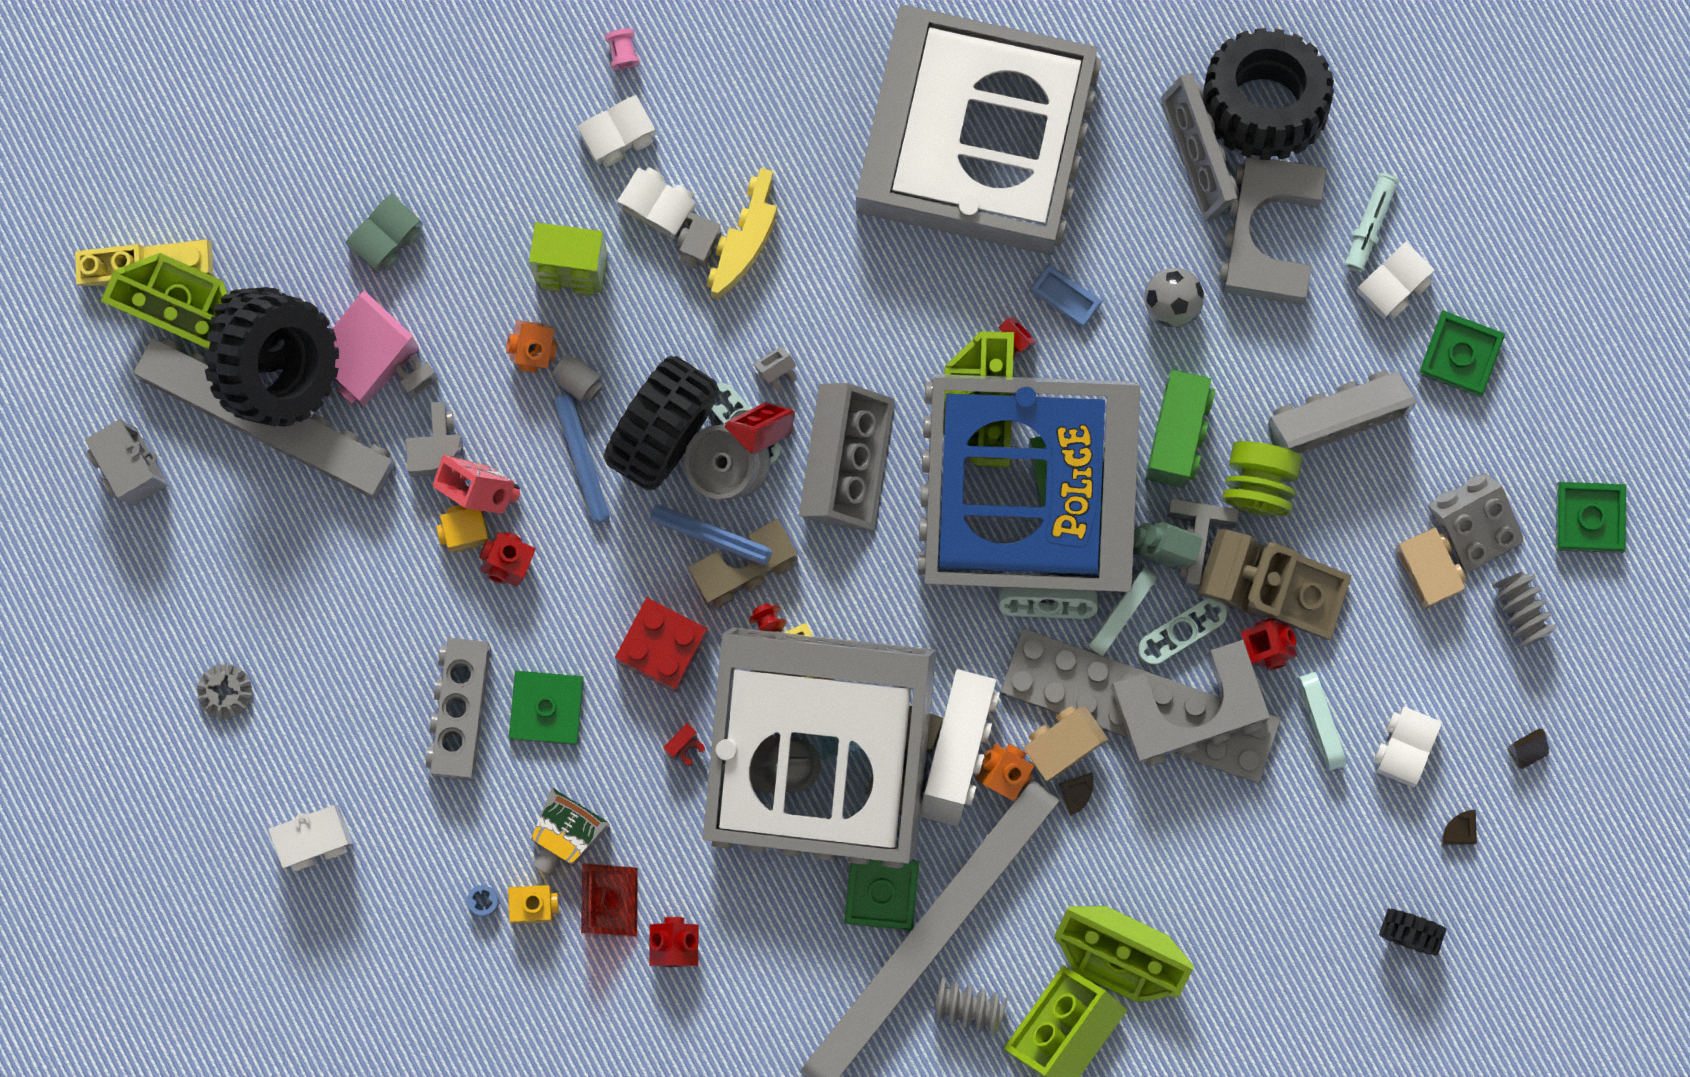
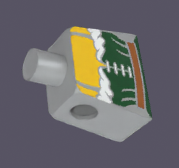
(565, 832)

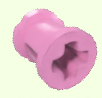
(622, 49)

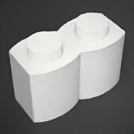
(617, 131)
(656, 202)
(1395, 281)
(1407, 747)

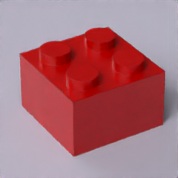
(661, 645)

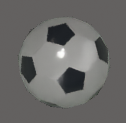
(1174, 297)

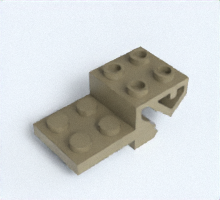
(1274, 583)

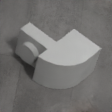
(426, 452)

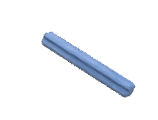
(582, 458)
(711, 534)

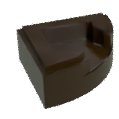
(1077, 792)
(1461, 830)

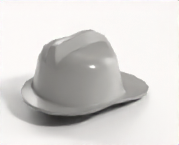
(802, 770)

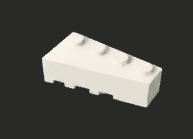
(958, 747)

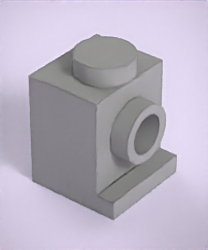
(697, 241)

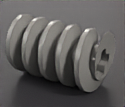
(1525, 608)
(969, 1008)

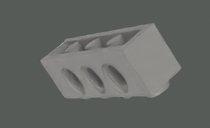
(462, 762)

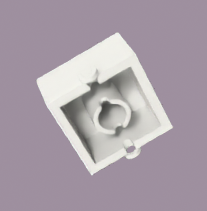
(303, 840)

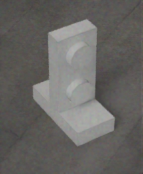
(1202, 516)

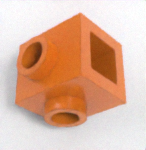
(531, 333)
(1005, 770)

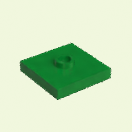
(1461, 354)
(1591, 517)
(546, 707)
(882, 895)

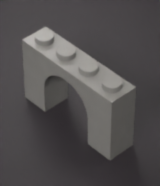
(1247, 268)
(1154, 736)

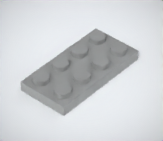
(1199, 147)

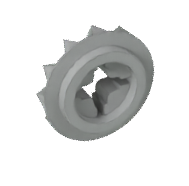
(234, 703)

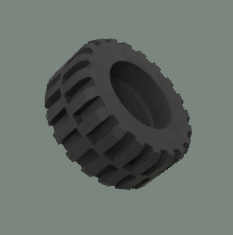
(1273, 58)
(236, 350)
(661, 422)

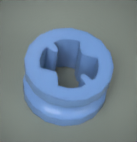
(472, 904)

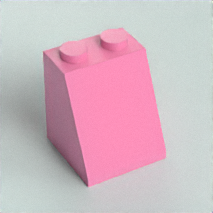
(369, 349)

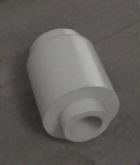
(577, 378)

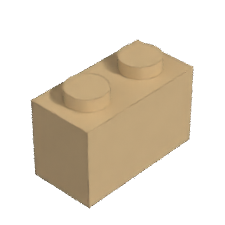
(1431, 567)
(1065, 742)

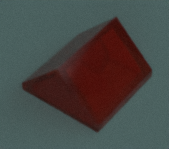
(609, 901)

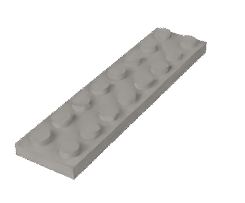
(1063, 676)

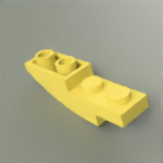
(743, 247)
(96, 266)

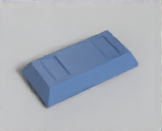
(1065, 295)

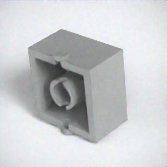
(125, 463)

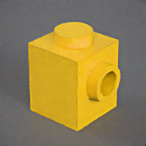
(462, 528)
(532, 904)

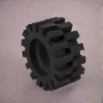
(1412, 931)

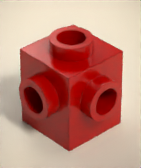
(506, 558)
(1270, 644)
(673, 943)

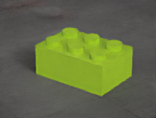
(568, 258)

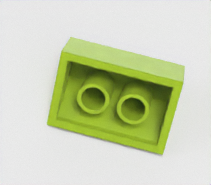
(1065, 1026)

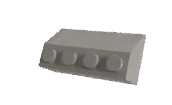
(1343, 413)
(846, 456)

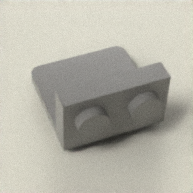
(1478, 521)

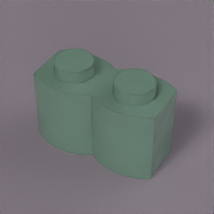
(384, 234)
(1166, 544)

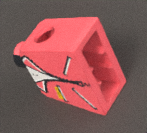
(488, 488)

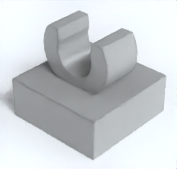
(775, 365)
(418, 379)

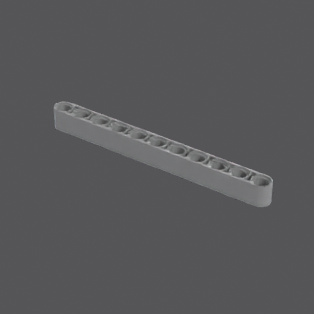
(931, 933)

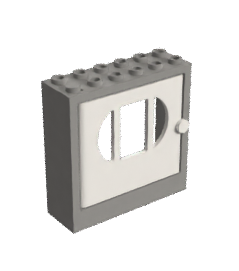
(953, 62)
(872, 715)

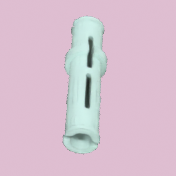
(1371, 223)

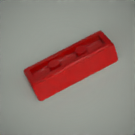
(761, 426)

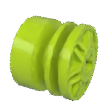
(1260, 485)

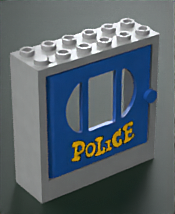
(1074, 457)

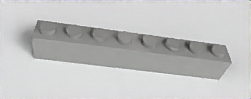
(307, 441)

